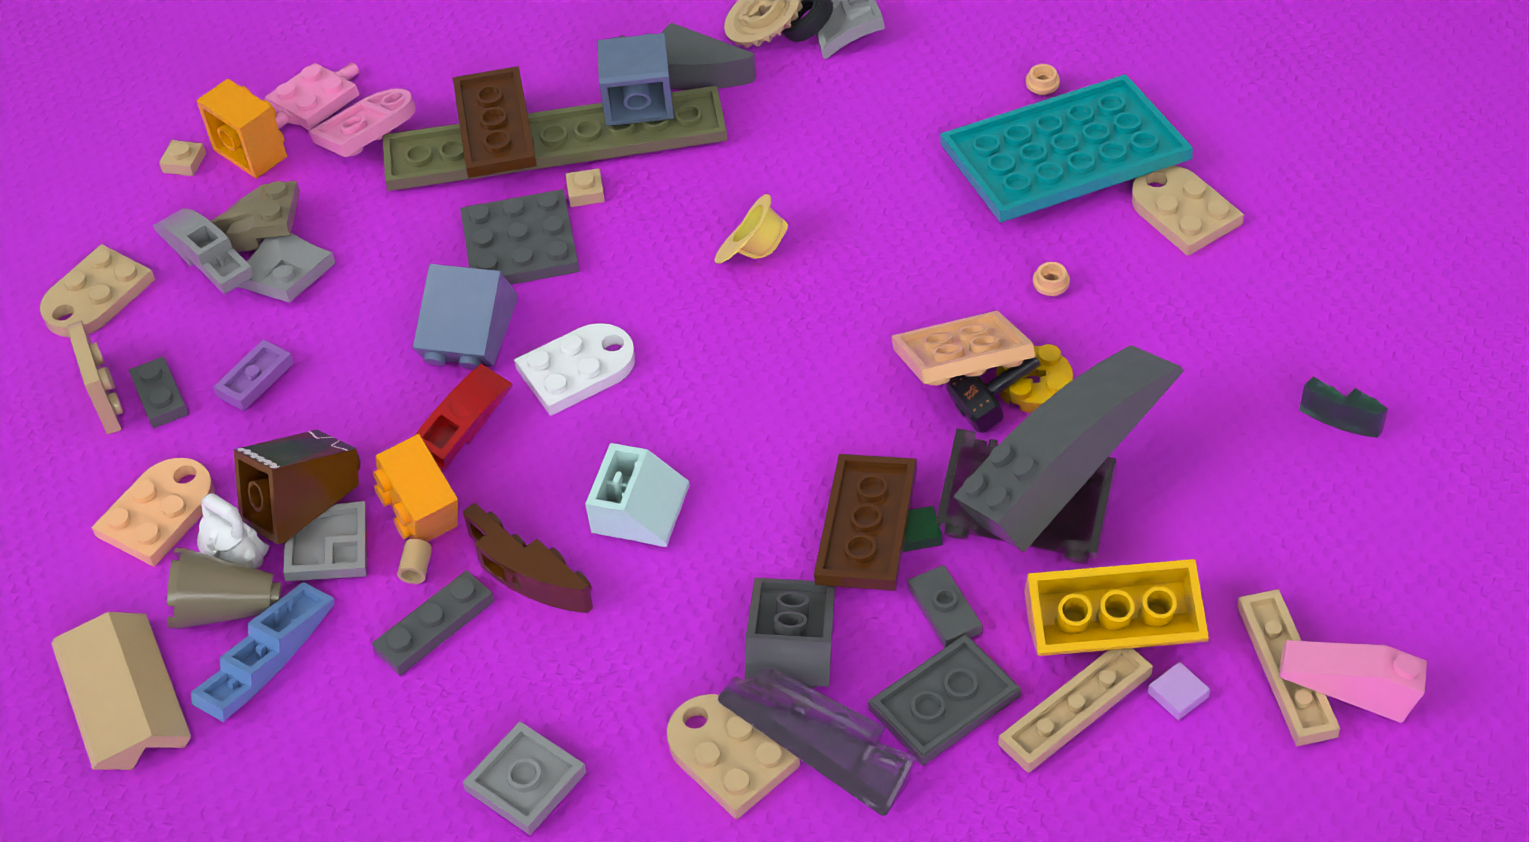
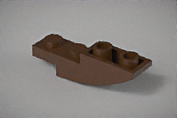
(528, 569)

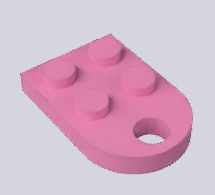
(364, 122)

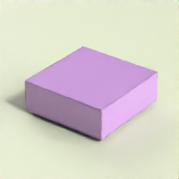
(1179, 690)

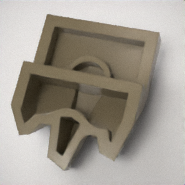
(260, 214)

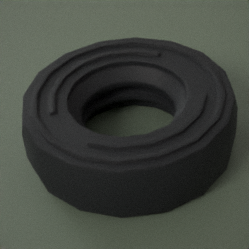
(811, 23)

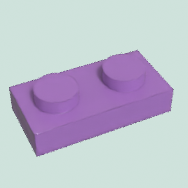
(253, 375)

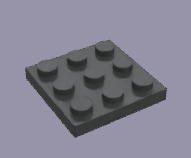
(521, 237)

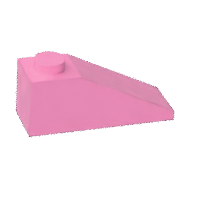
(1358, 674)

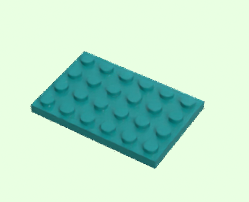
(1065, 147)

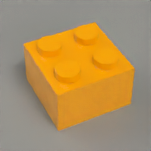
(242, 128)
(415, 490)

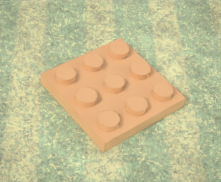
(963, 347)

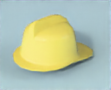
(757, 233)

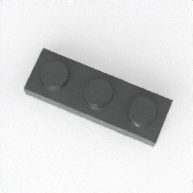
(433, 622)

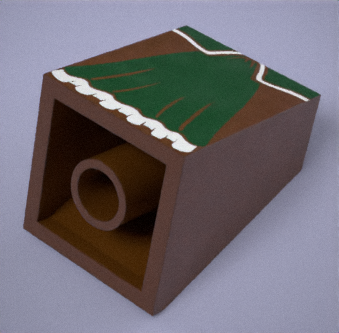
(292, 481)

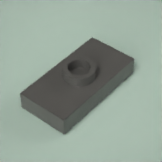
(944, 605)

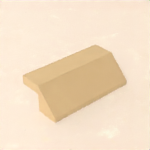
(119, 689)

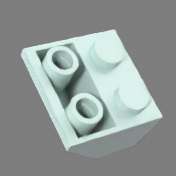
(635, 496)

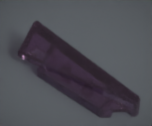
(823, 735)

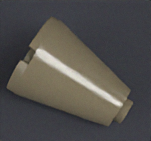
(216, 590)

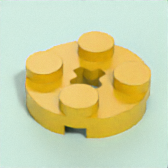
(1053, 373)

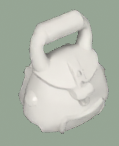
(227, 536)

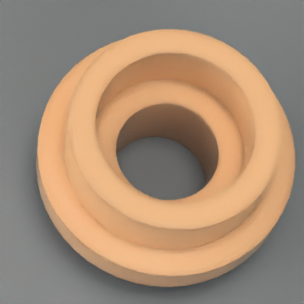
(1042, 79)
(1051, 279)

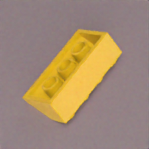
(1115, 607)

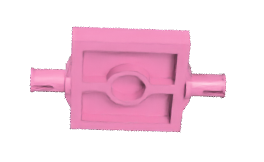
(313, 95)

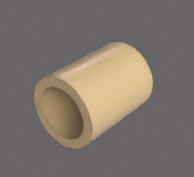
(414, 561)

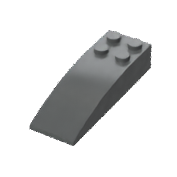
(1063, 445)

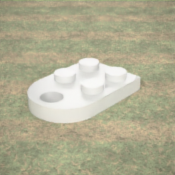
(577, 365)

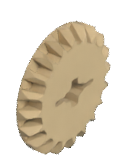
(759, 20)

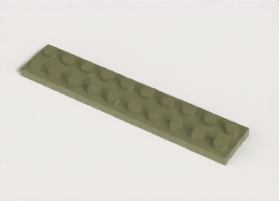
(558, 139)

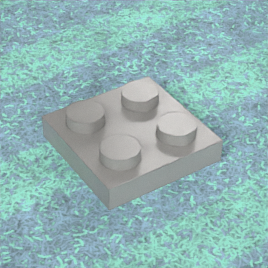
(524, 777)

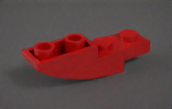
(462, 414)

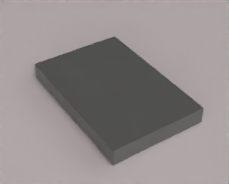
(944, 699)

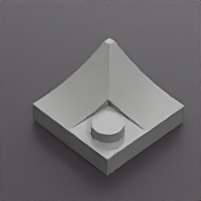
(847, 23)
(286, 267)
(329, 545)

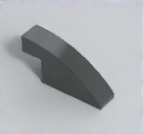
(705, 61)

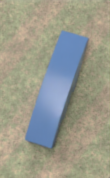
(269, 645)

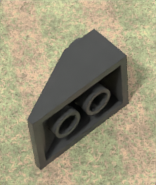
(790, 630)

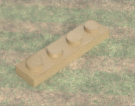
(1269, 627)
(1074, 706)

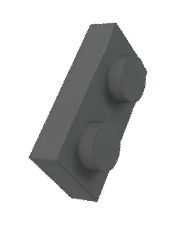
(158, 392)

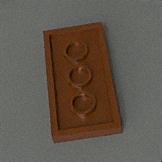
(493, 122)
(866, 522)

